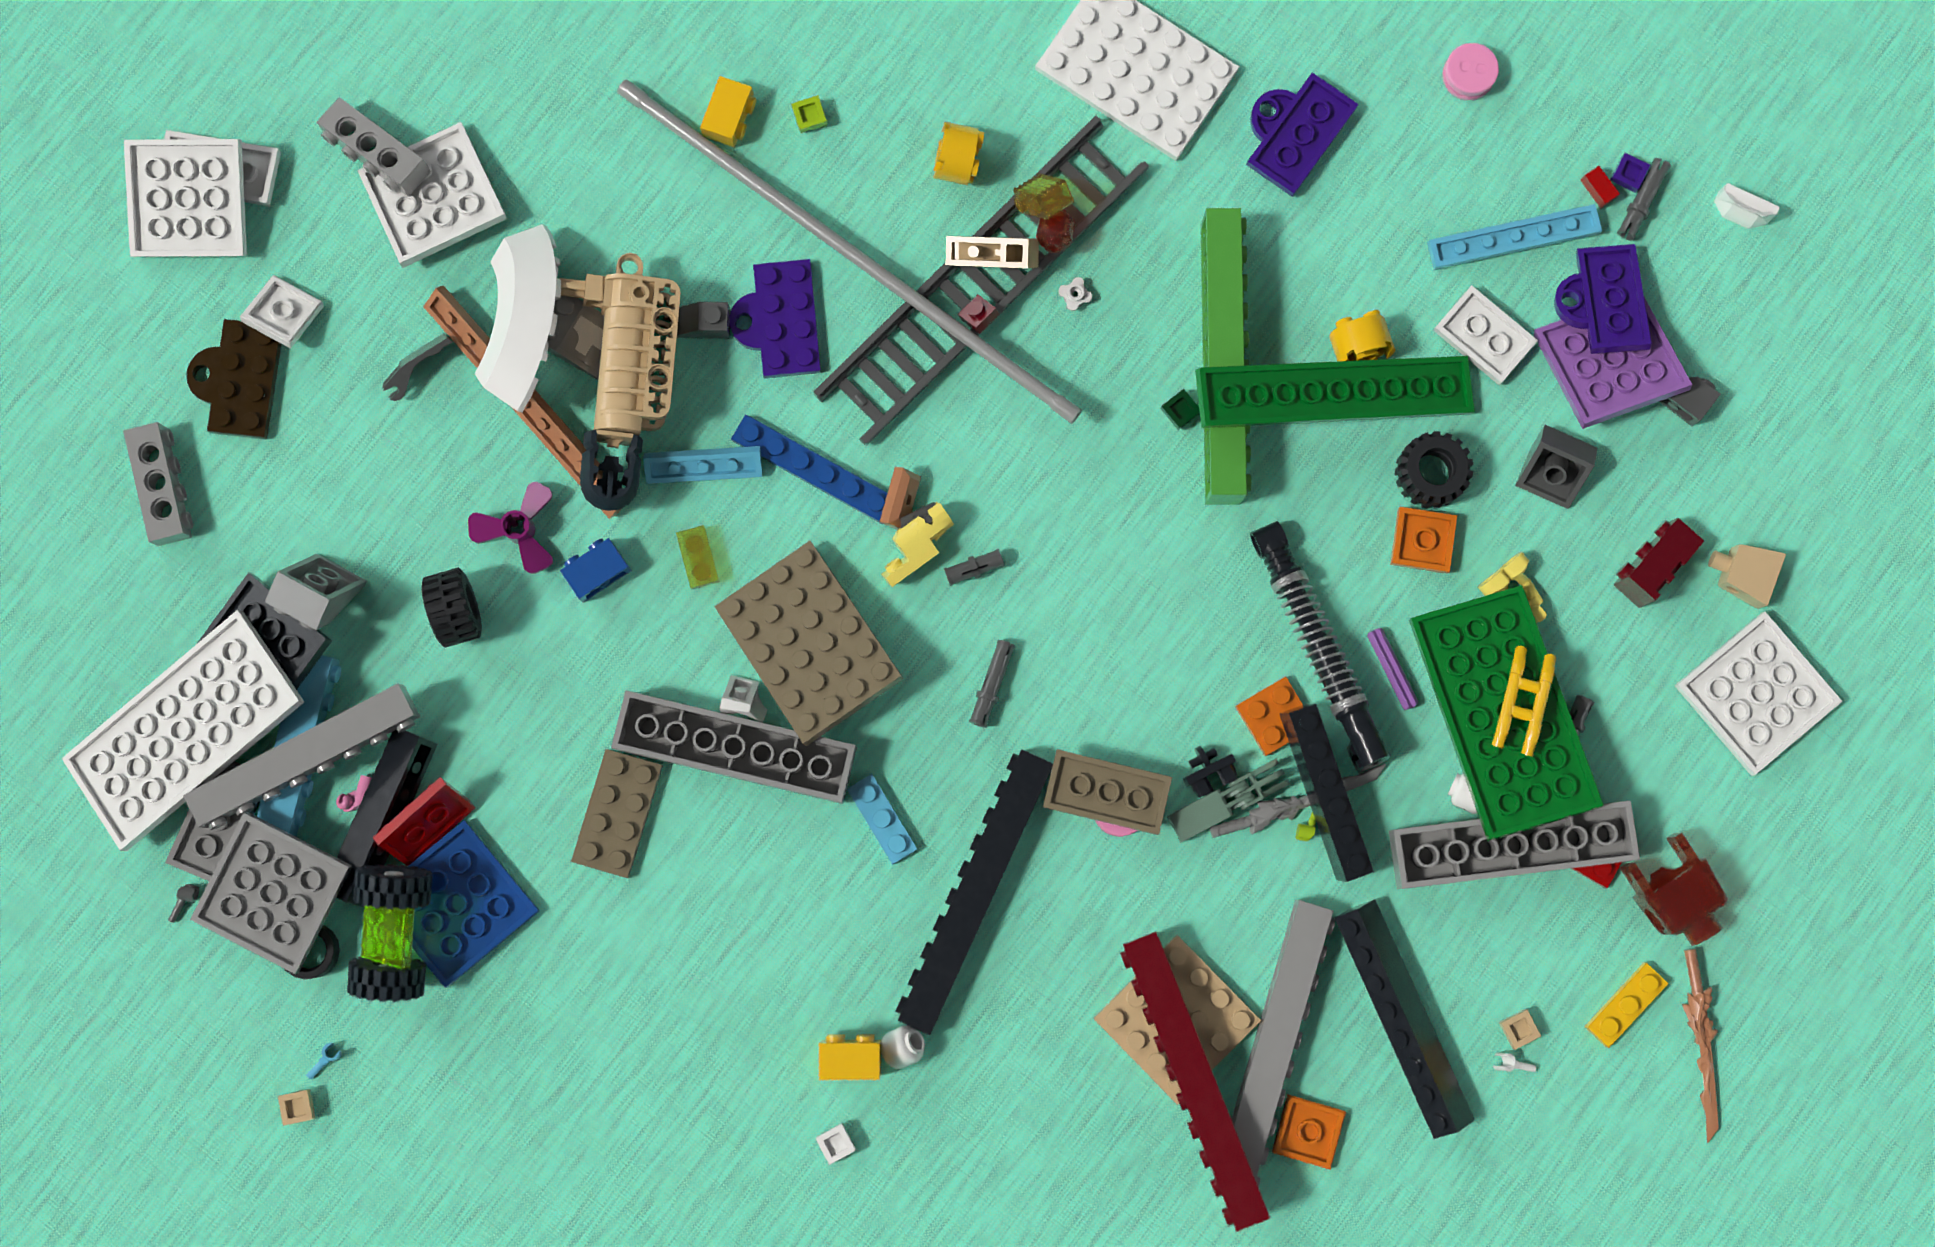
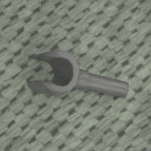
(184, 893)

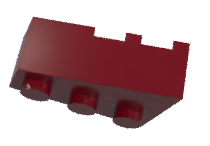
(1657, 562)

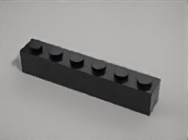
(1326, 792)
(387, 795)

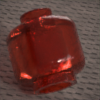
(1056, 232)

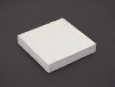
(281, 311)

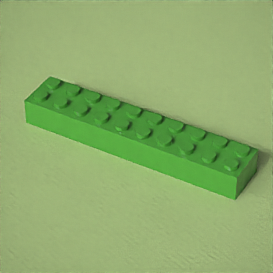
(1224, 345)

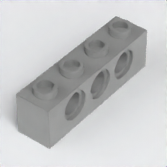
(344, 119)
(140, 444)

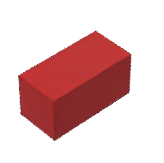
(1600, 187)

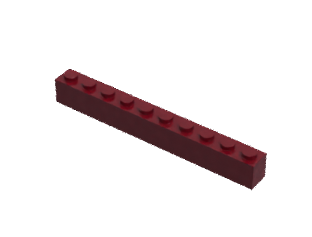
(1196, 1082)

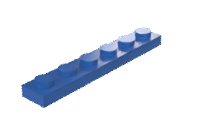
(811, 468)

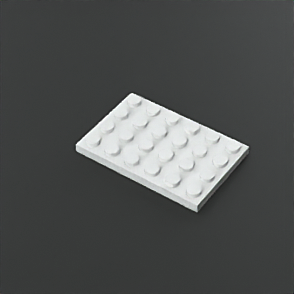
(1138, 71)

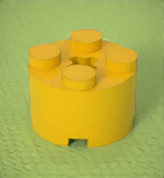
(957, 153)
(1362, 338)

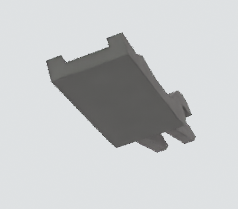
(402, 373)

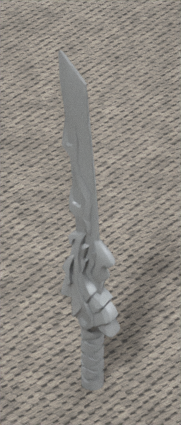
(1285, 808)

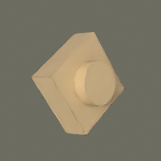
(1519, 1029)
(296, 1107)

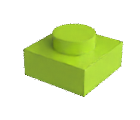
(809, 114)

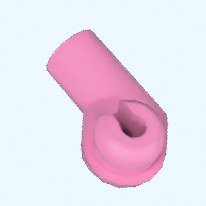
(352, 800)

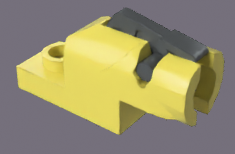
(915, 540)

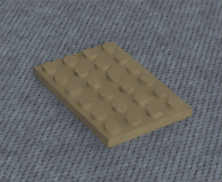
(808, 643)

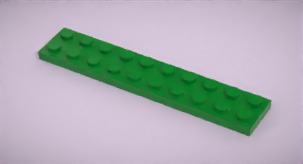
(1334, 391)

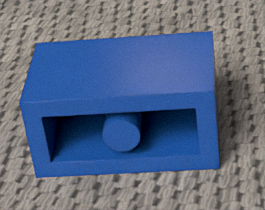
(594, 569)

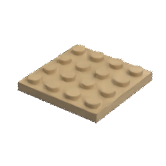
(1214, 1008)

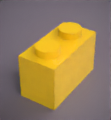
(728, 112)

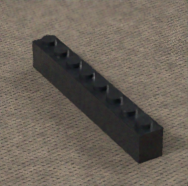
(1404, 1019)

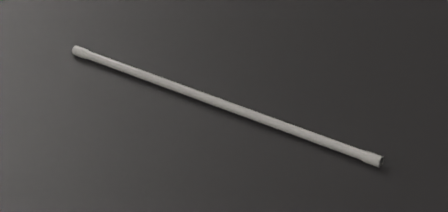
(1056, 402)

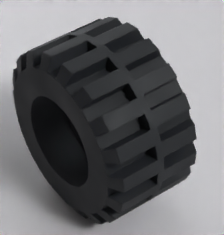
(1450, 453)
(451, 607)

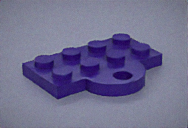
(1297, 131)
(1607, 299)
(781, 319)

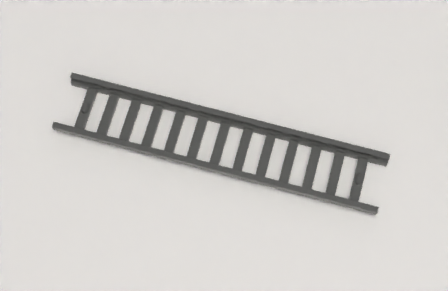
(940, 280)

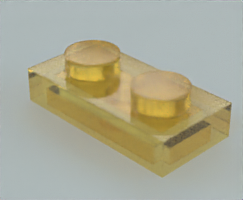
(697, 557)

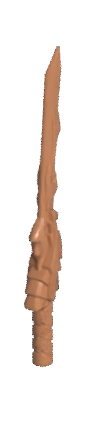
(1704, 1032)

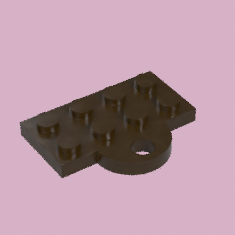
(239, 381)

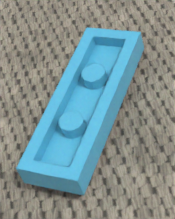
(882, 819)

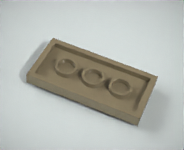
(1107, 792)
(617, 813)

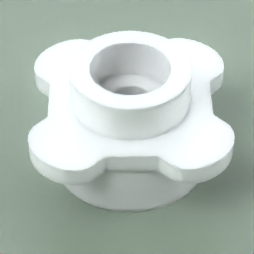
(1074, 302)

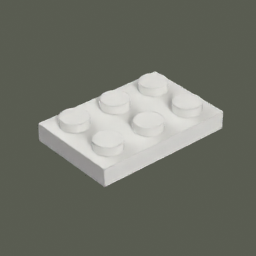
(1485, 335)

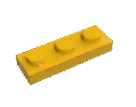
(1626, 1005)

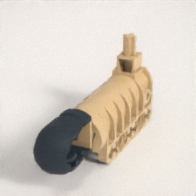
(625, 373)

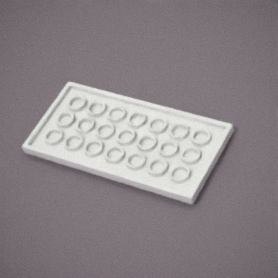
(182, 730)

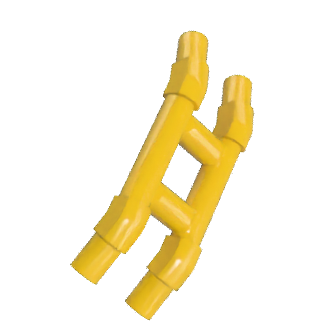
(1509, 709)

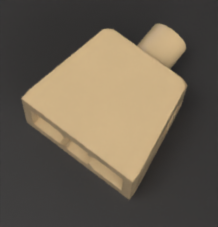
(1748, 572)

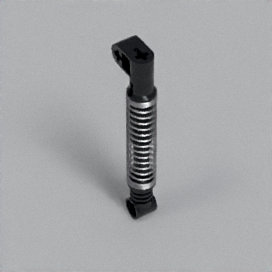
(1348, 704)

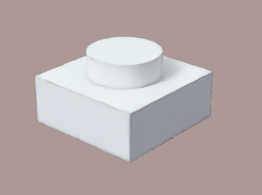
(835, 1143)

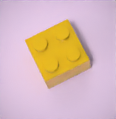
(850, 1058)

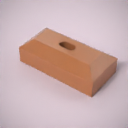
(900, 497)

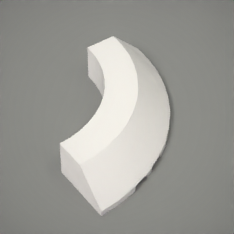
(524, 315)

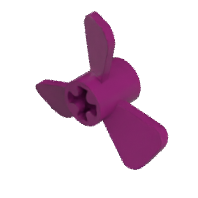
(487, 528)

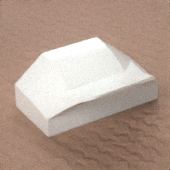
(1744, 207)
(743, 698)

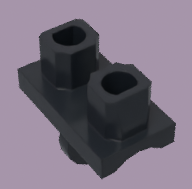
(1199, 780)

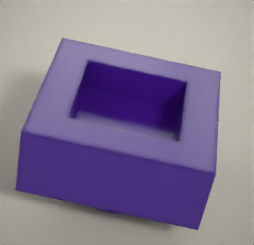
(1629, 172)

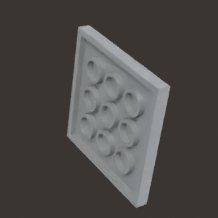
(271, 892)

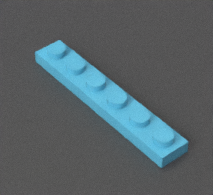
(1514, 236)

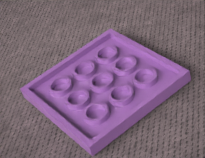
(1612, 382)

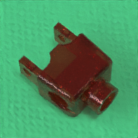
(1680, 897)

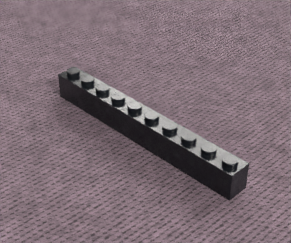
(975, 892)

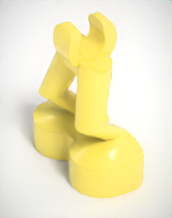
(1514, 570)

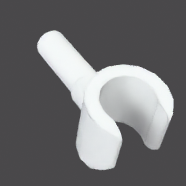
(1509, 1063)

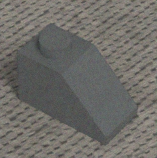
(704, 320)
(1695, 403)

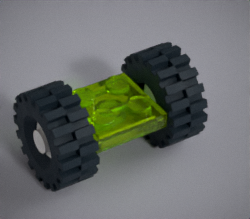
(389, 903)

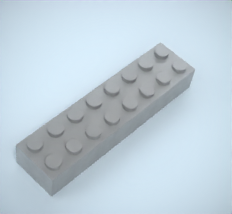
(733, 747)
(1462, 853)

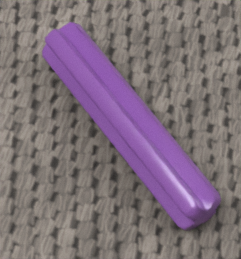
(1392, 668)

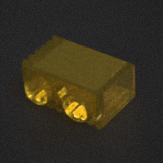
(1042, 196)

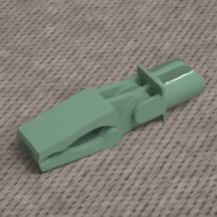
(1214, 807)

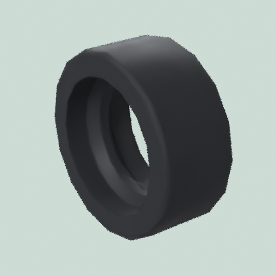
(330, 960)

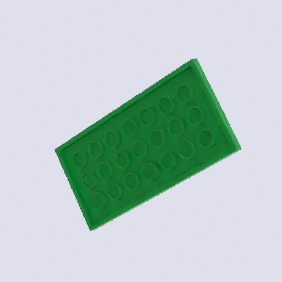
(1469, 666)

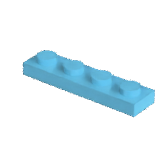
(703, 464)

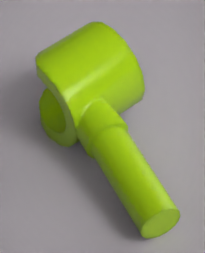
(1306, 832)

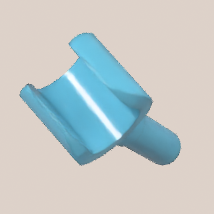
(323, 1061)

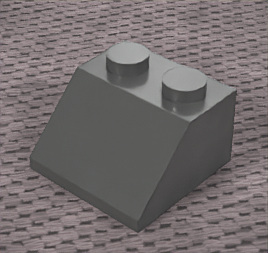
(1557, 466)

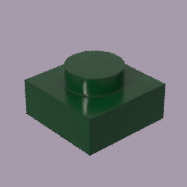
(1180, 409)

